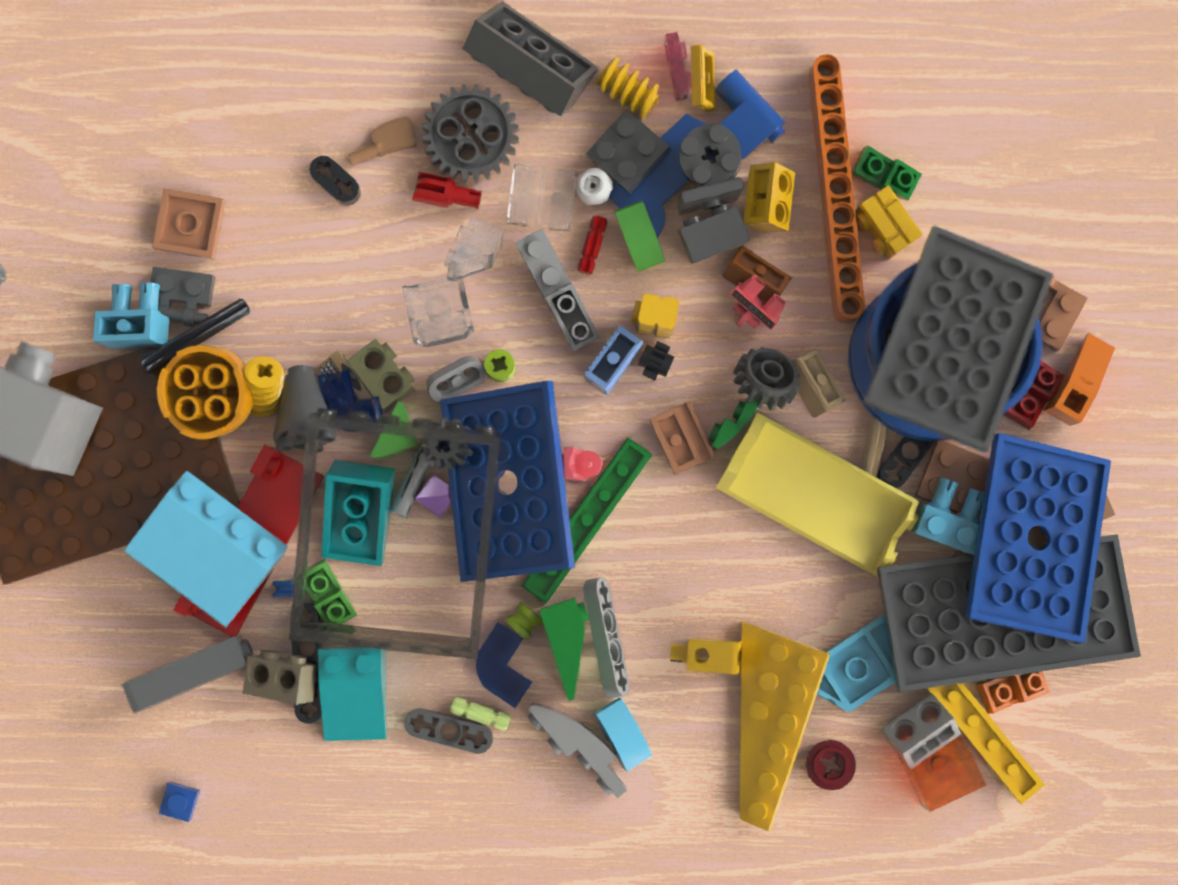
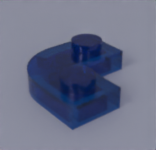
(340, 396)
(493, 667)

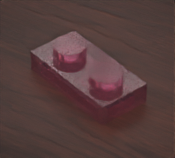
(676, 53)

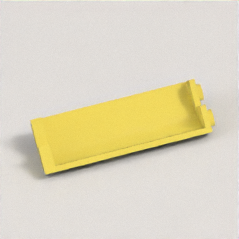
(818, 495)

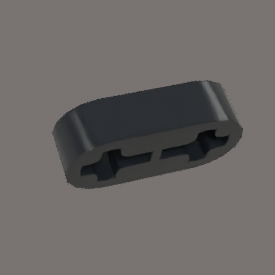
(339, 174)

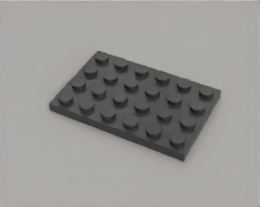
(959, 339)

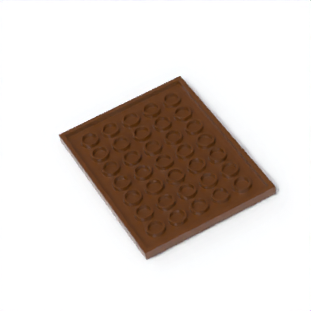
(120, 479)

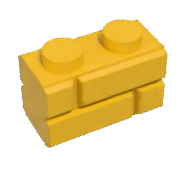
(887, 223)
(655, 315)

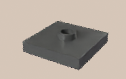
(710, 196)

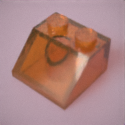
(945, 775)

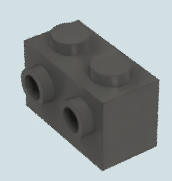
(713, 234)

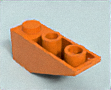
(1081, 381)

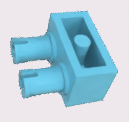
(132, 328)
(942, 526)

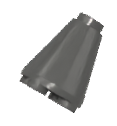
(298, 400)

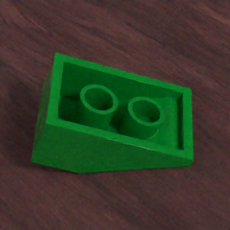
(566, 633)

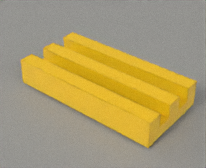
(703, 78)

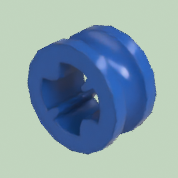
(283, 588)

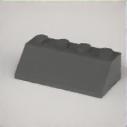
(529, 58)

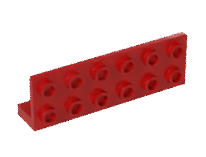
(272, 503)

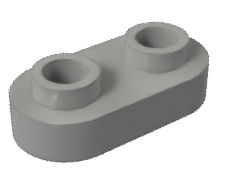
(456, 379)

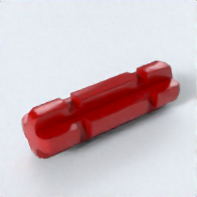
(592, 244)

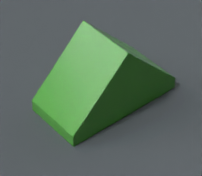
(392, 445)

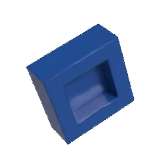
(179, 801)

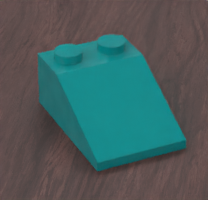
(357, 512)
(352, 693)

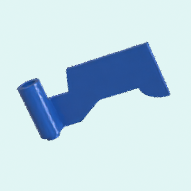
(751, 123)

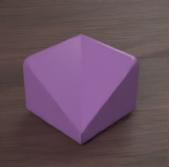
(435, 496)

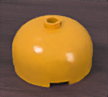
(204, 372)

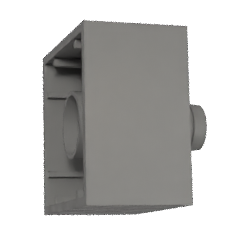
(38, 421)

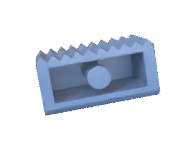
(613, 360)

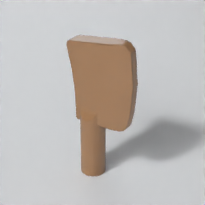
(387, 139)

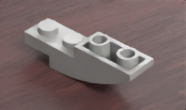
(557, 290)
(571, 735)

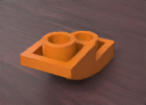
(1010, 690)

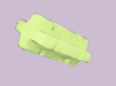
(480, 713)

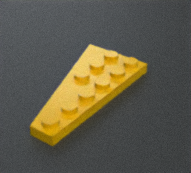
(776, 702)

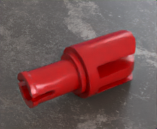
(443, 192)

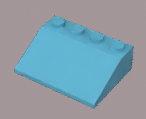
(206, 549)

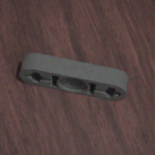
(438, 738)

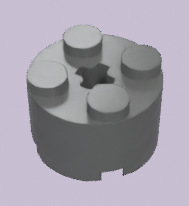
(713, 139)

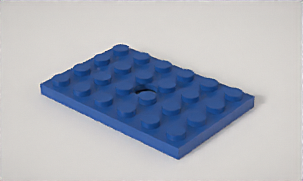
(531, 523)
(1046, 587)

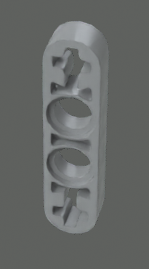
(606, 637)

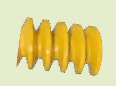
(628, 88)
(265, 381)

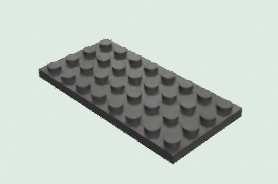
(940, 647)

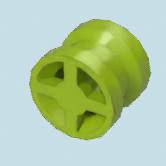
(503, 369)
(523, 621)

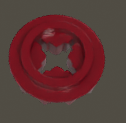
(833, 779)

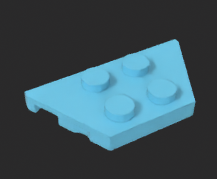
(858, 667)

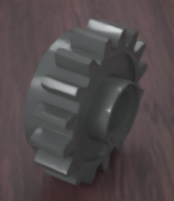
(767, 377)

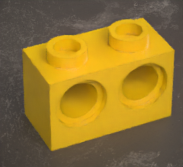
(769, 197)

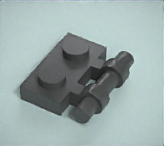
(186, 288)

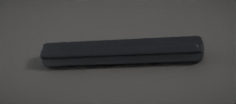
(195, 335)

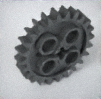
(492, 118)

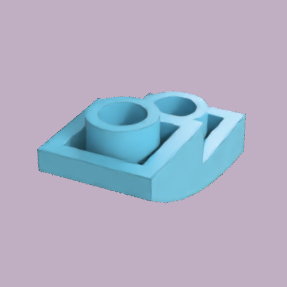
(623, 734)

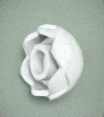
(602, 190)

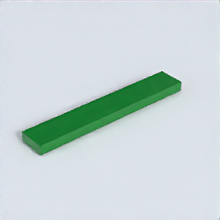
(593, 512)

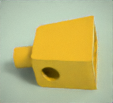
(723, 655)

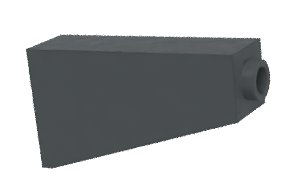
(187, 673)

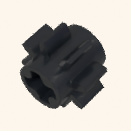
(656, 360)

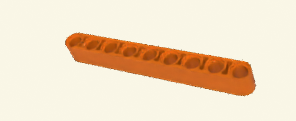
(839, 174)

